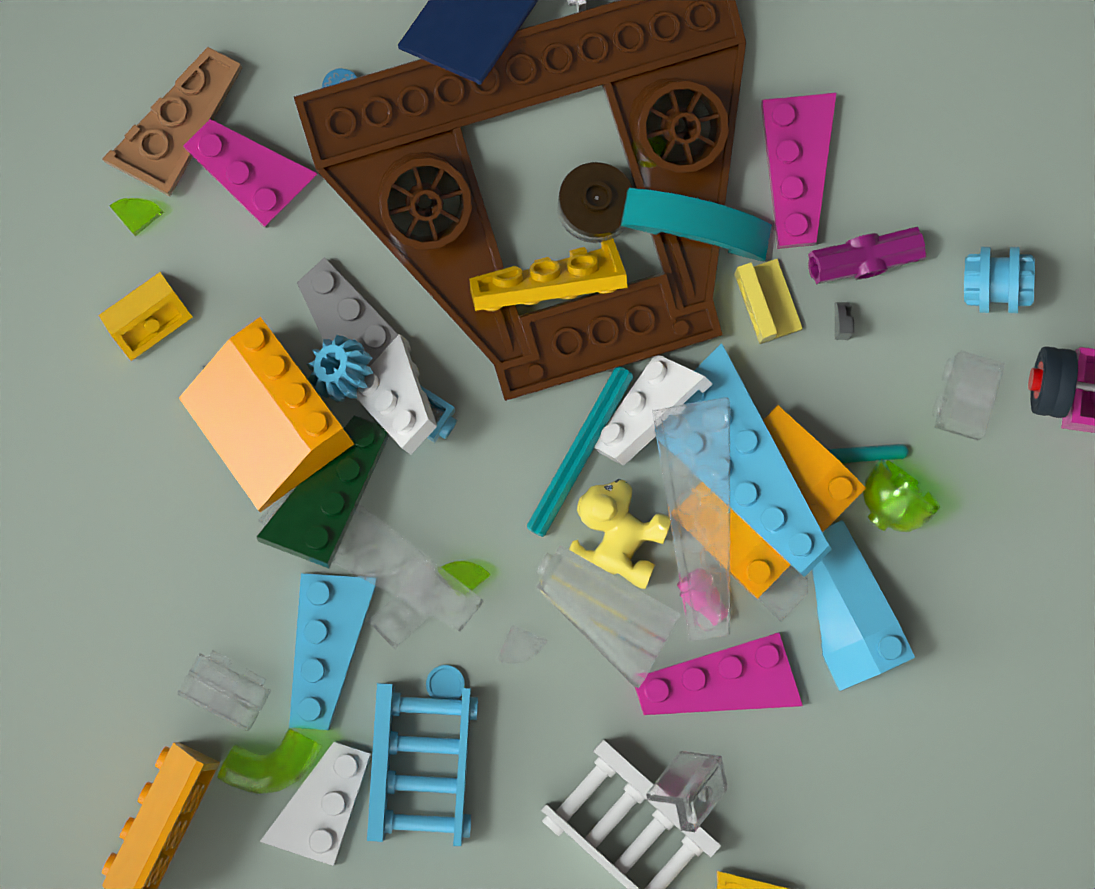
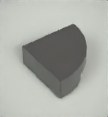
(843, 321)

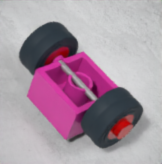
(1065, 387)

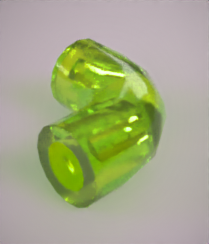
(272, 771)

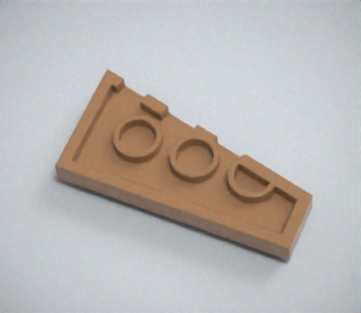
(155, 147)

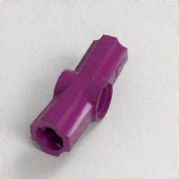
(866, 255)

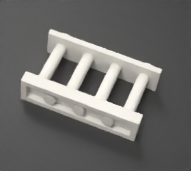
(637, 786)

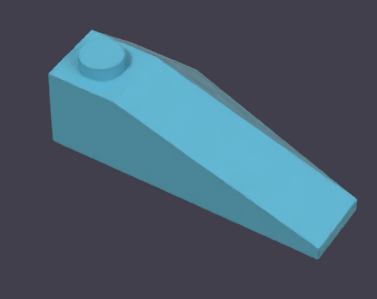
(854, 617)

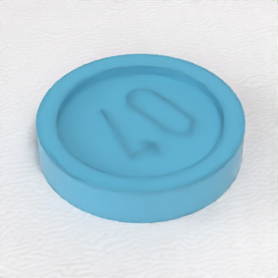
(445, 683)

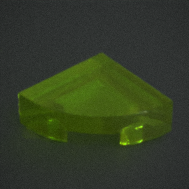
(136, 213)
(467, 573)

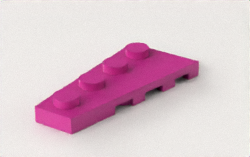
(797, 157)
(731, 679)

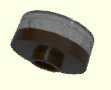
(593, 202)

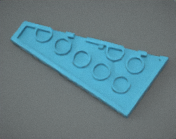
(760, 480)

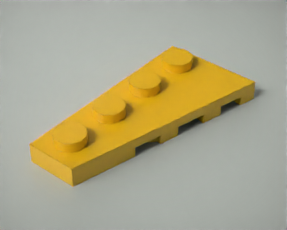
(549, 279)

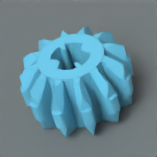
(339, 368)

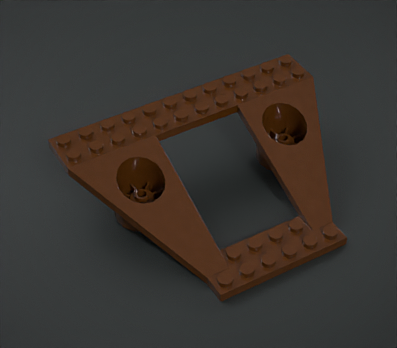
(412, 116)

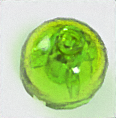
(897, 499)

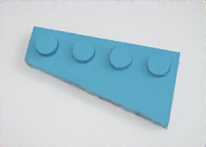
(326, 639)

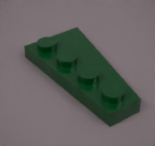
(323, 505)

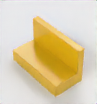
(145, 316)

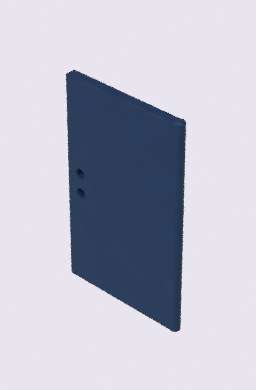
(465, 34)

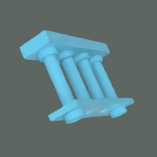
(389, 743)

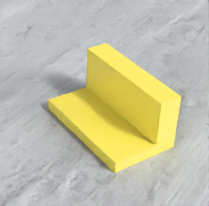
(767, 300)

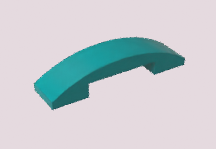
(697, 220)

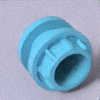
(999, 279)

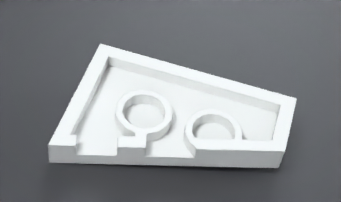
(397, 398)
(632, 424)
(322, 806)

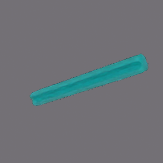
(579, 451)

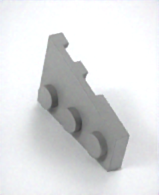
(343, 311)

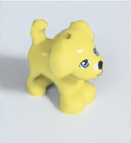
(607, 510)

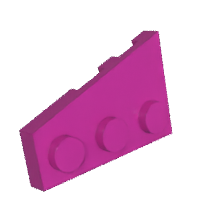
(247, 170)

